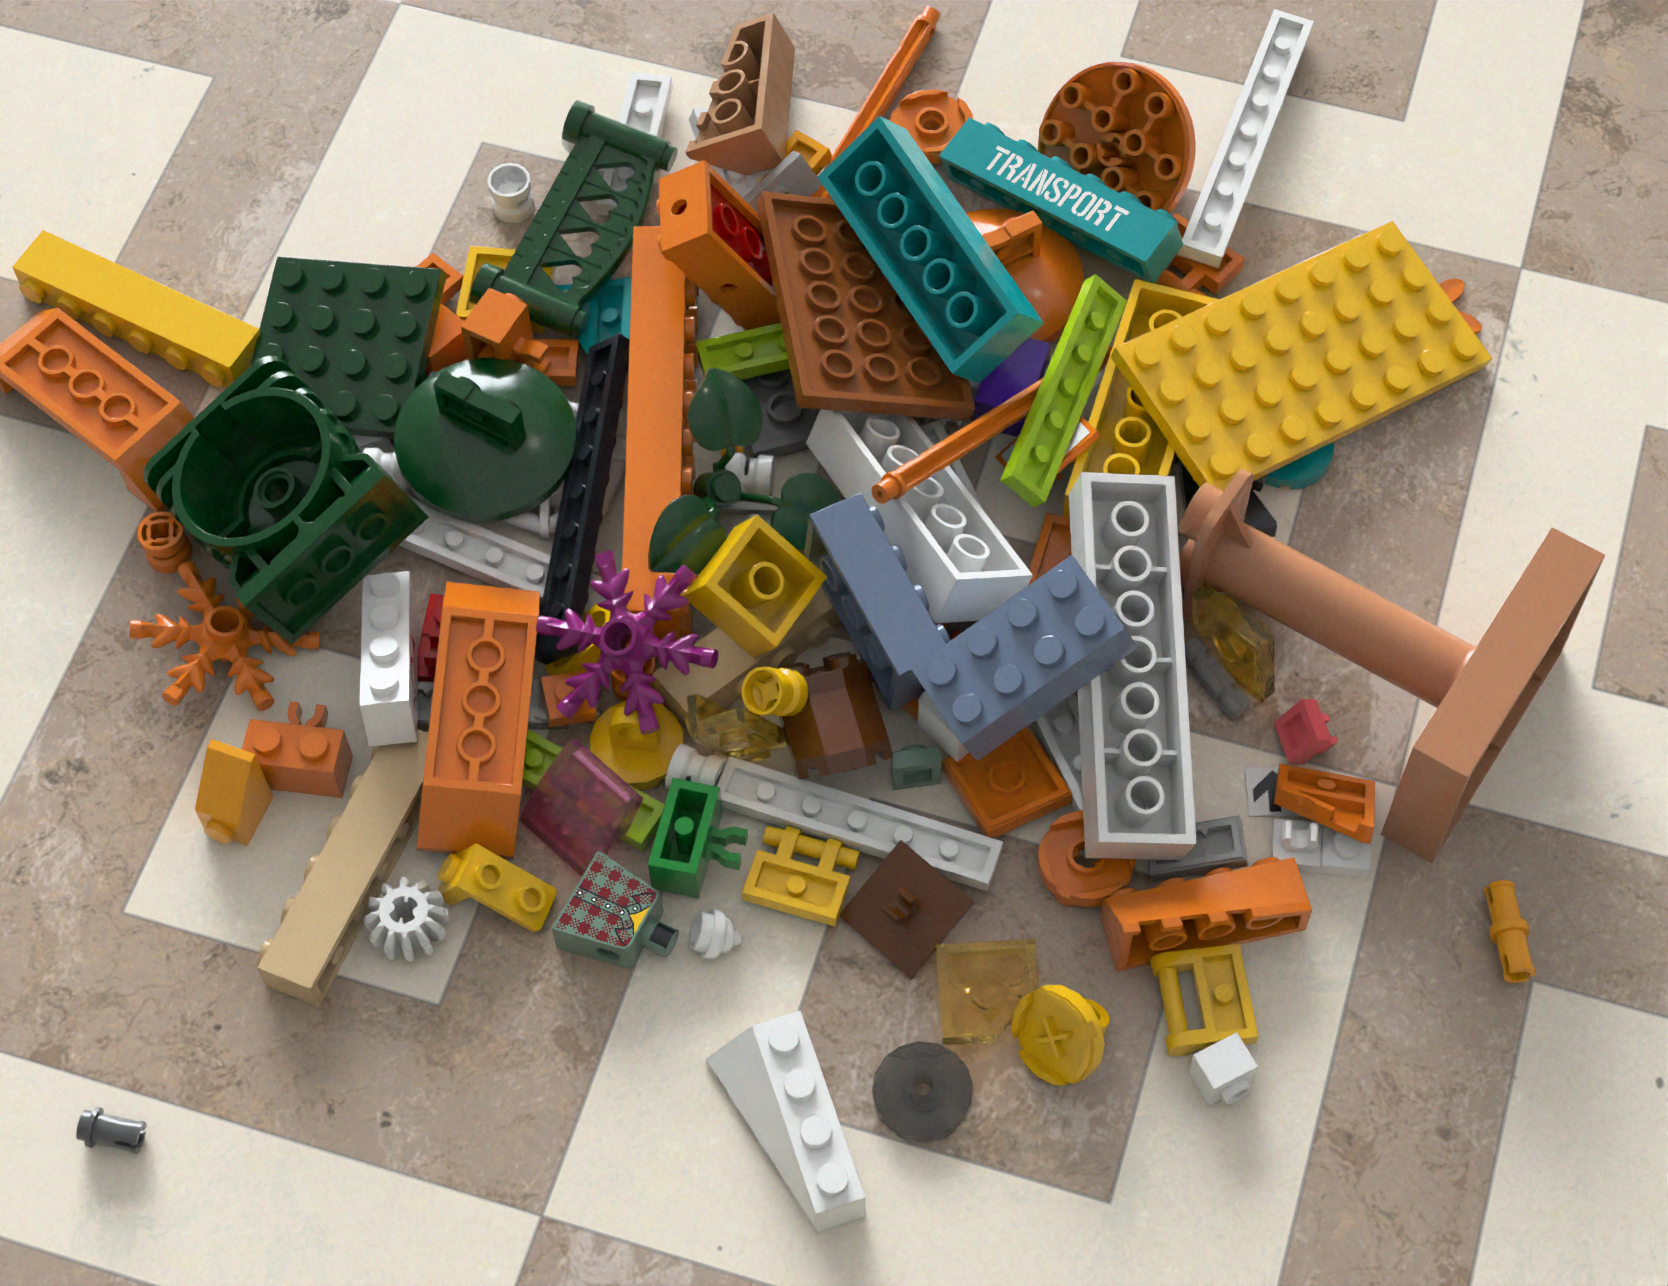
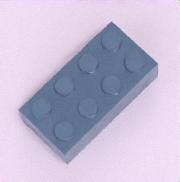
(874, 596)
(1024, 658)

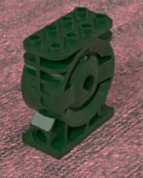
(281, 497)

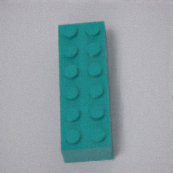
(930, 250)

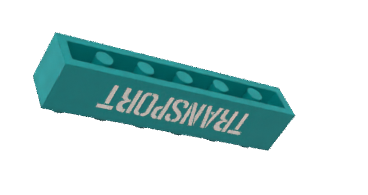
(1064, 200)

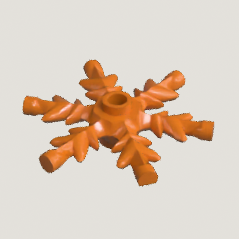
(222, 636)

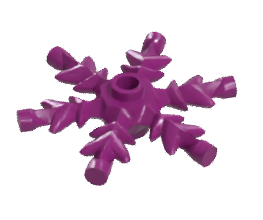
(614, 635)

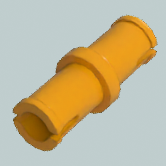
(1509, 931)

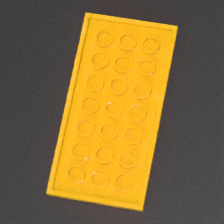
(1300, 358)

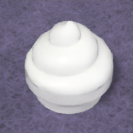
(713, 934)

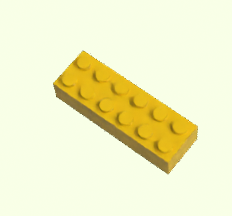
(1129, 435)

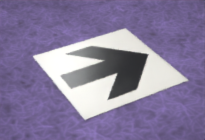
(1261, 792)

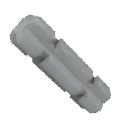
(1216, 678)

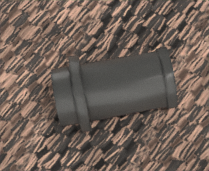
(111, 1131)

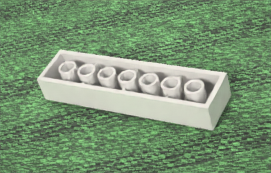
(1137, 710)

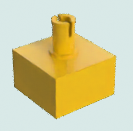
(755, 586)

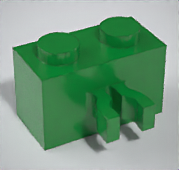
(690, 838)

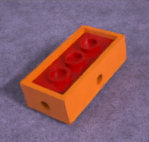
(717, 243)

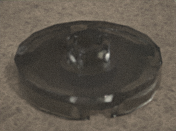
(922, 1116)

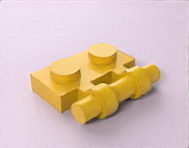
(798, 886)

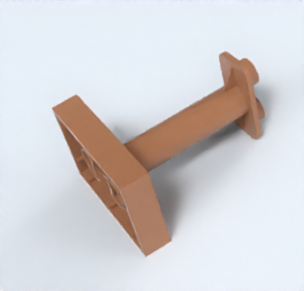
(1475, 688)

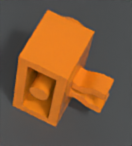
(503, 330)
(299, 755)

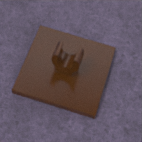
(906, 909)

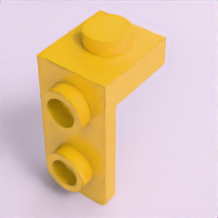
(497, 885)

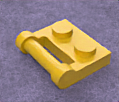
(1220, 995)

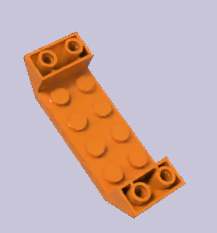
(92, 394)
(478, 719)

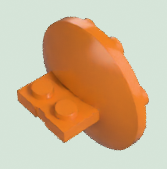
(1125, 130)
(1038, 262)

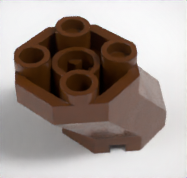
(840, 721)

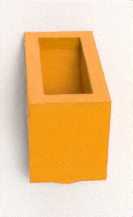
(231, 794)

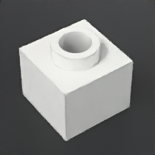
(1223, 1070)

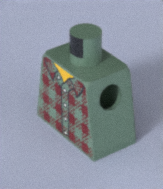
(613, 916)

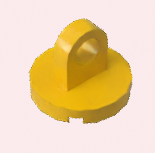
(631, 755)
(1060, 1034)

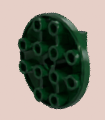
(485, 439)

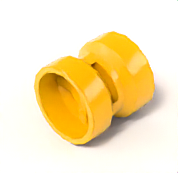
(774, 691)

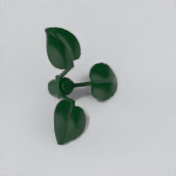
(720, 417)

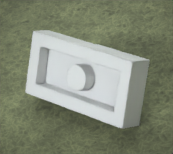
(1320, 848)

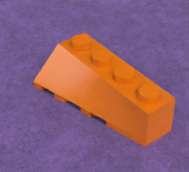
(1205, 911)

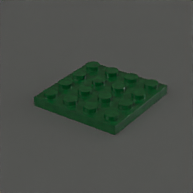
(353, 334)

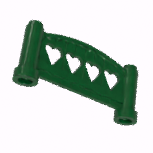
(598, 145)

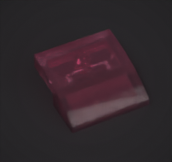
(580, 806)

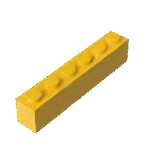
(136, 309)

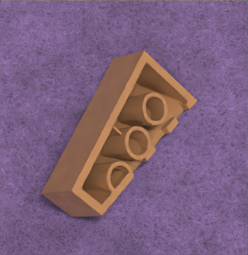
(749, 101)

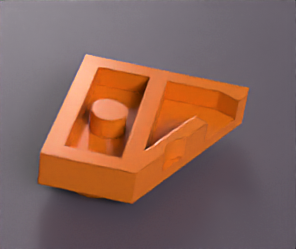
(1328, 799)

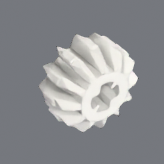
(388, 925)

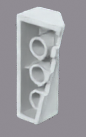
(787, 1105)

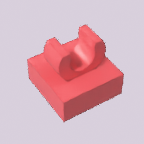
(1304, 732)

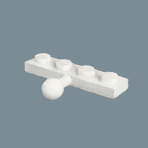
(644, 109)

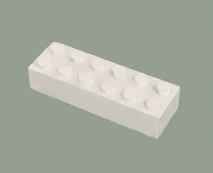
(937, 524)

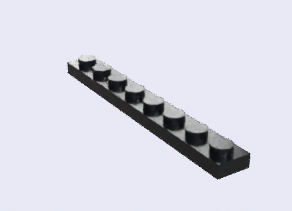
(584, 490)

